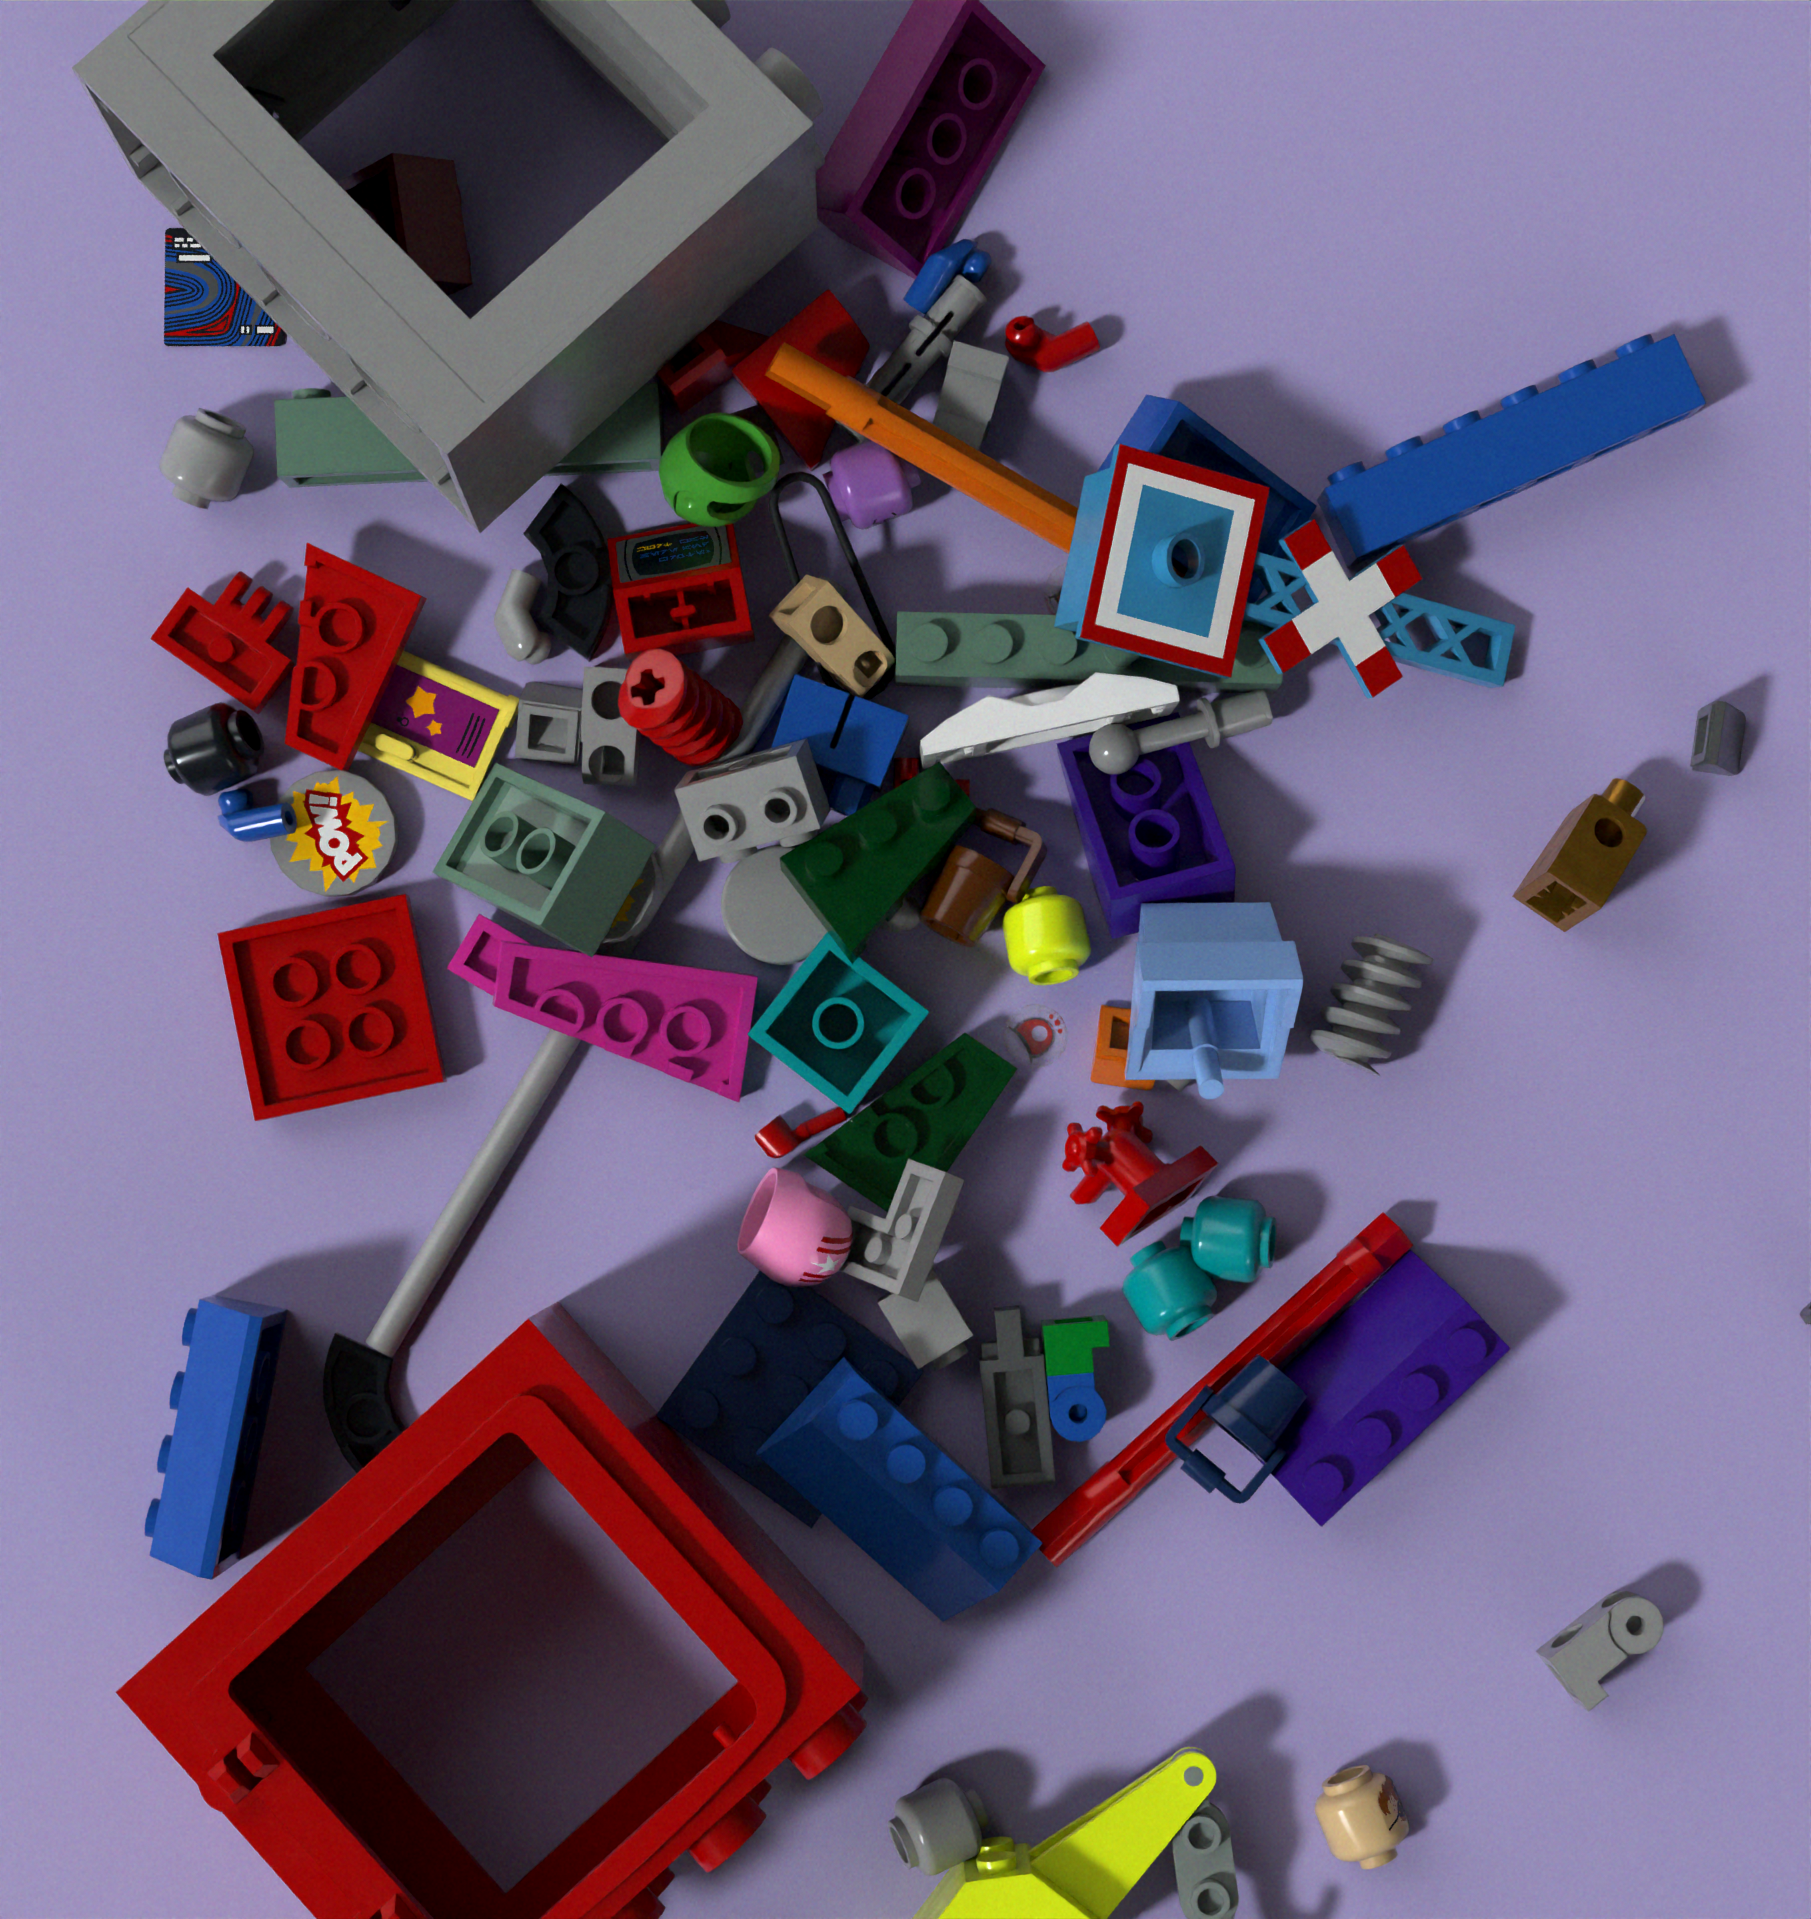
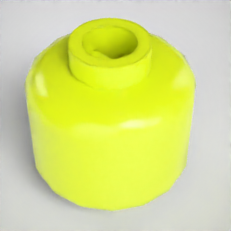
(1046, 936)

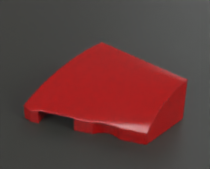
(828, 336)

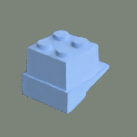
(1211, 994)

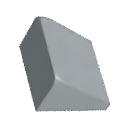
(549, 723)

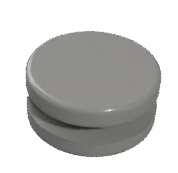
(767, 912)

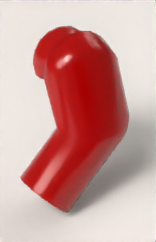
(1045, 350)

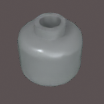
(206, 458)
(937, 1826)

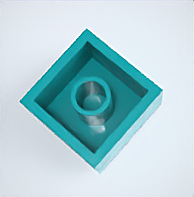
(838, 1024)

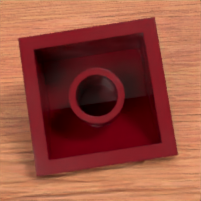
(420, 210)

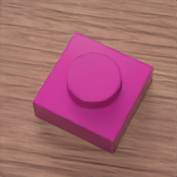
(479, 953)

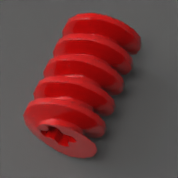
(678, 708)

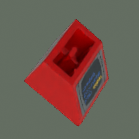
(680, 590)

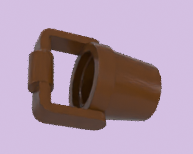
(974, 888)

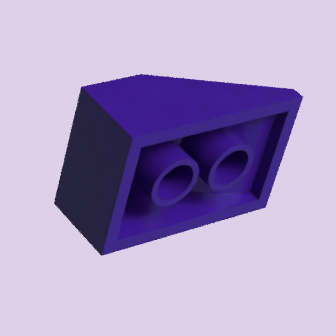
(1147, 831)

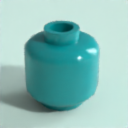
(1230, 1238)
(1169, 1291)

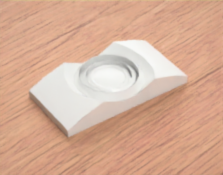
(1047, 716)

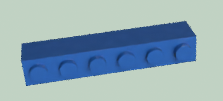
(1511, 449)

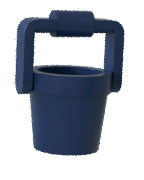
(1254, 1412)

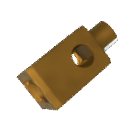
(1585, 857)

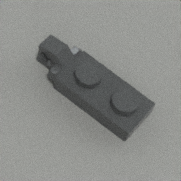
(1015, 1405)

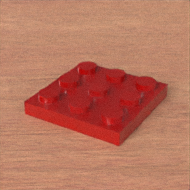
(331, 1007)

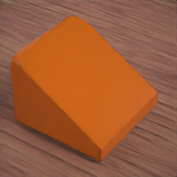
(1112, 1050)

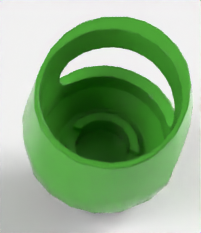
(698, 475)

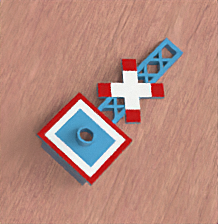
(1130, 599)

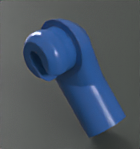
(944, 266)
(252, 823)

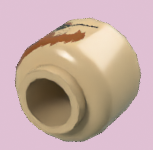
(1361, 1816)

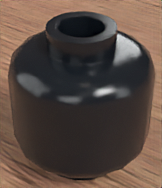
(213, 749)

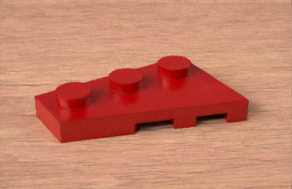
(346, 655)

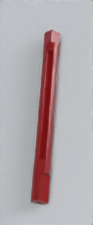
(1274, 1340)

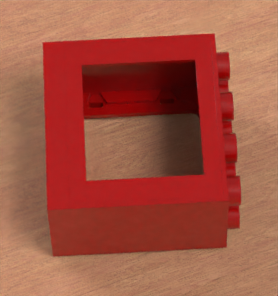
(334, 1811)

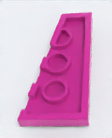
(647, 1011)

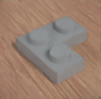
(902, 1247)

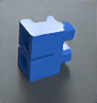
(863, 749)

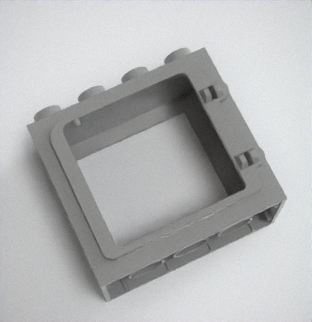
(570, 339)

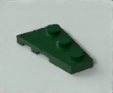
(873, 858)
(918, 1119)

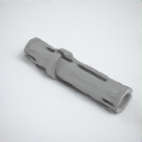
(958, 302)

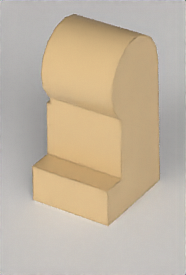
(833, 635)

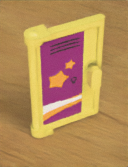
(447, 721)

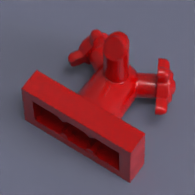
(1124, 1159)

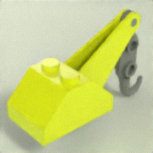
(1103, 1855)

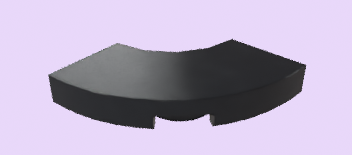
(577, 571)
(359, 1400)

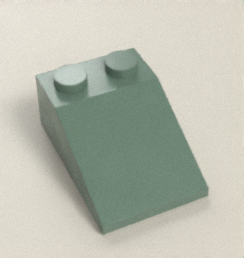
(545, 858)

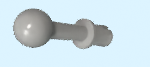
(1117, 747)

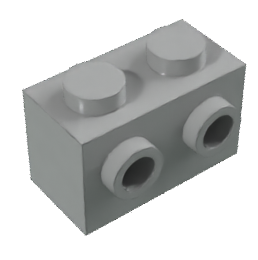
(753, 802)

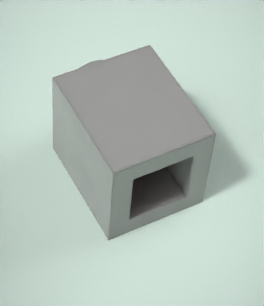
(928, 1328)

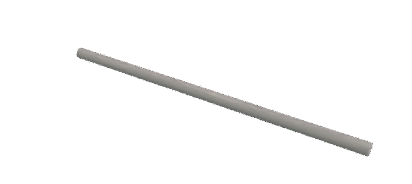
(559, 1047)

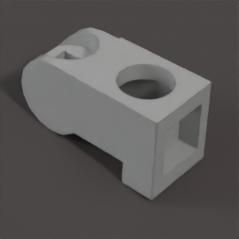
(970, 393)
(608, 741)
(1600, 1642)

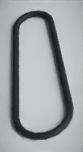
(852, 560)

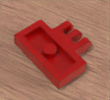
(230, 640)

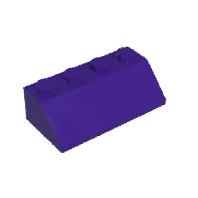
(1379, 1382)

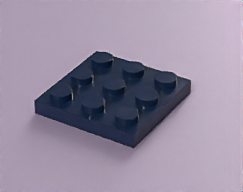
(763, 1367)

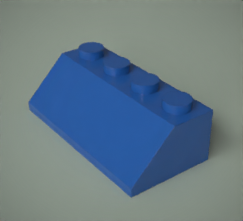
(216, 1434)
(898, 1494)

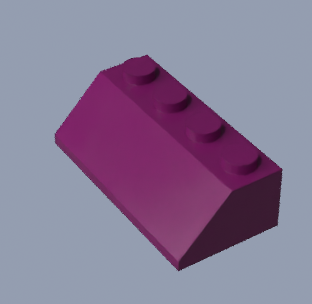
(924, 131)

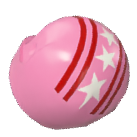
(794, 1230)

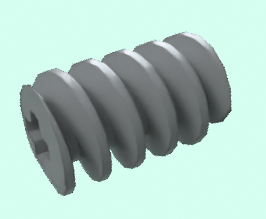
(1369, 1000)

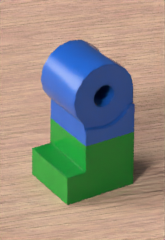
(1072, 1398)

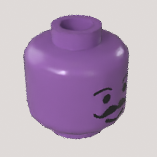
(870, 484)

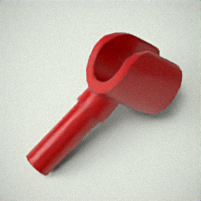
(779, 1139)

